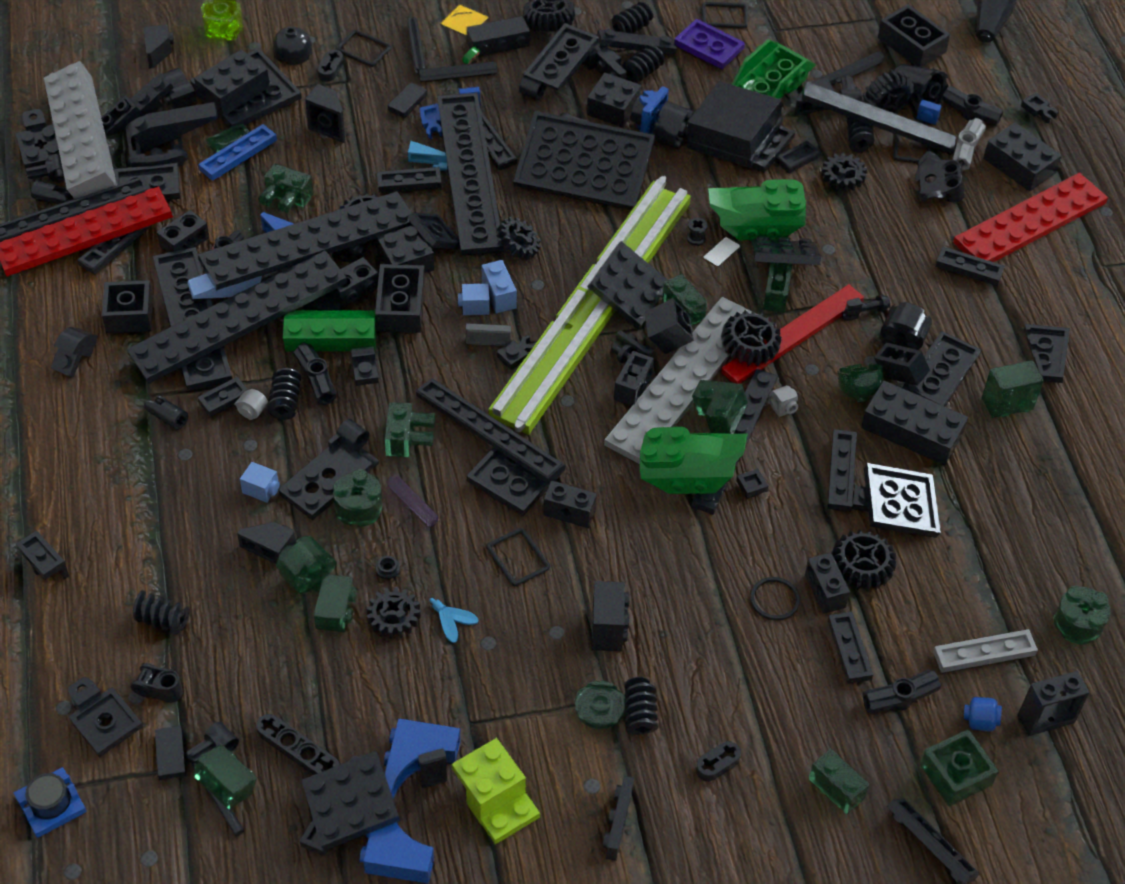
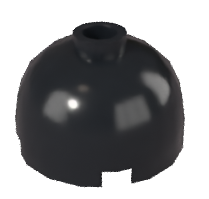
(292, 45)

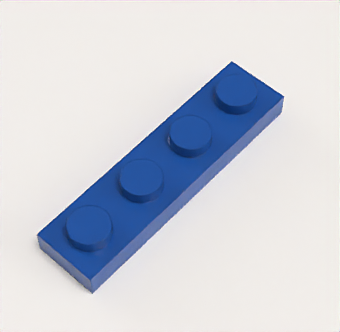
(237, 152)

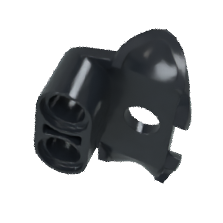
(948, 178)

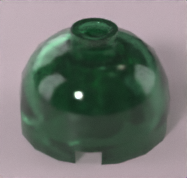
(860, 381)

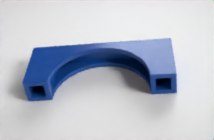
(390, 849)

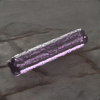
(413, 500)

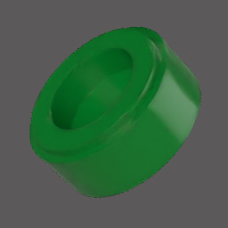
(471, 55)

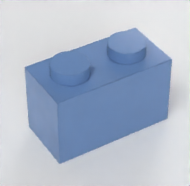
(501, 288)

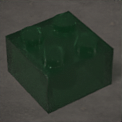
(1012, 389)
(958, 767)

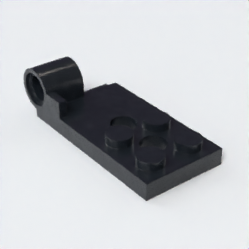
(555, 72)
(341, 457)

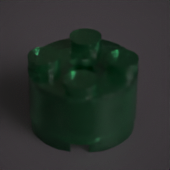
(358, 498)
(305, 564)
(1082, 614)

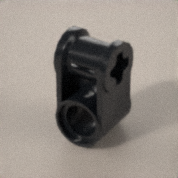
(154, 683)

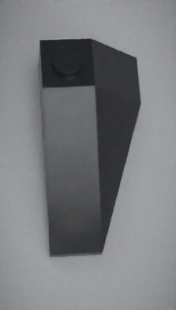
(166, 125)

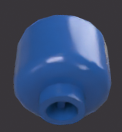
(983, 714)

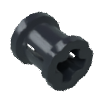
(697, 228)

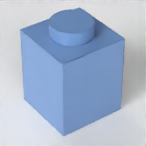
(474, 299)
(259, 482)

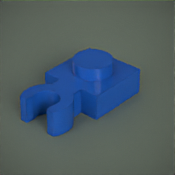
(431, 119)

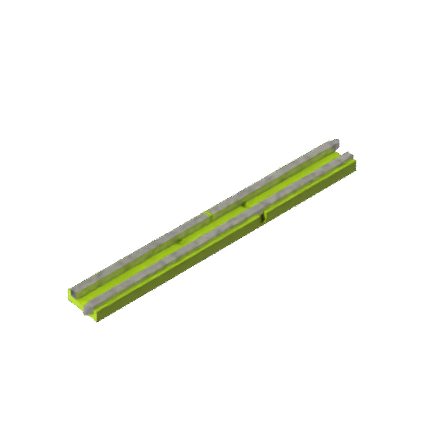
(583, 315)

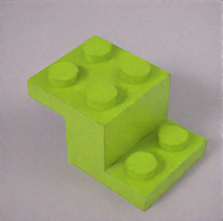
(496, 790)

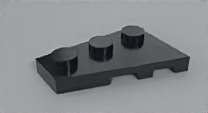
(1048, 350)

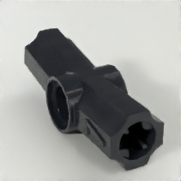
(972, 106)
(317, 373)
(889, 697)

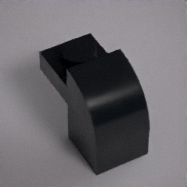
(71, 346)
(364, 366)

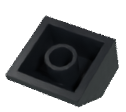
(325, 113)

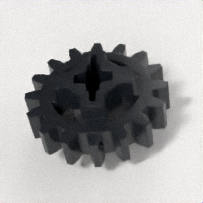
(844, 172)
(518, 238)
(393, 612)

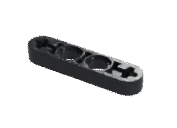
(294, 751)

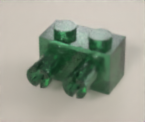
(287, 185)
(400, 426)

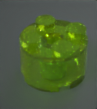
(222, 18)

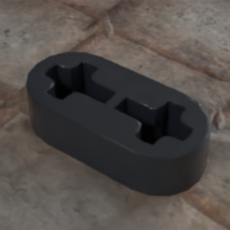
(329, 70)
(720, 765)

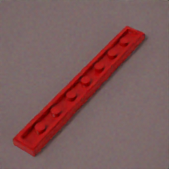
(797, 331)

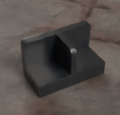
(42, 556)

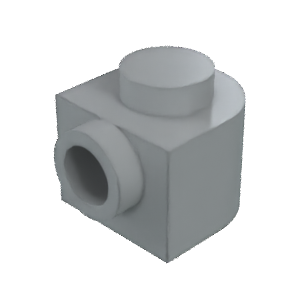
(783, 400)
(251, 403)

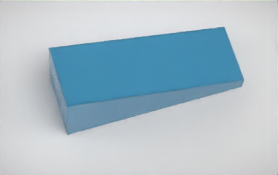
(425, 154)

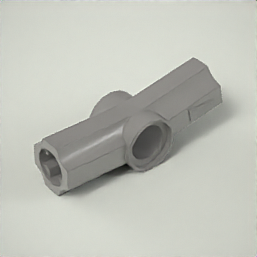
(967, 141)

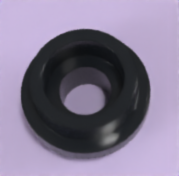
(387, 562)

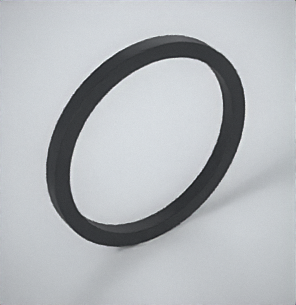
(769, 616)

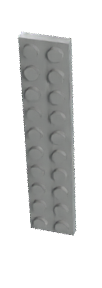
(672, 389)

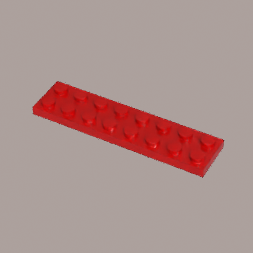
(1031, 219)
(83, 231)

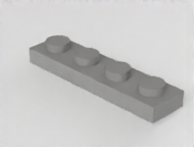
(985, 650)

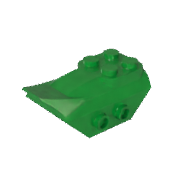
(773, 70)
(764, 210)
(689, 461)

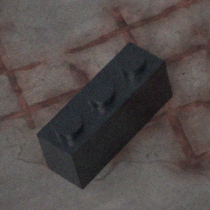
(498, 35)

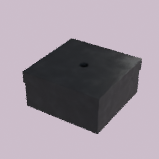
(734, 124)

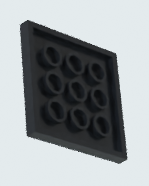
(280, 94)

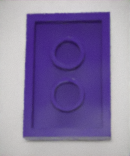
(709, 43)

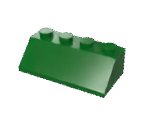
(330, 329)

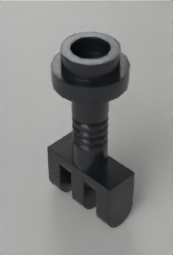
(855, 306)

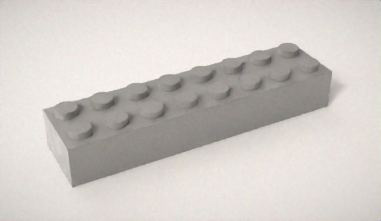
(79, 131)

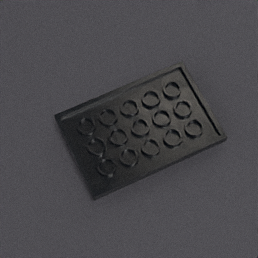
(584, 160)

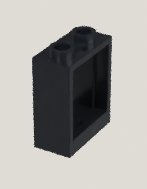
(1045, 702)

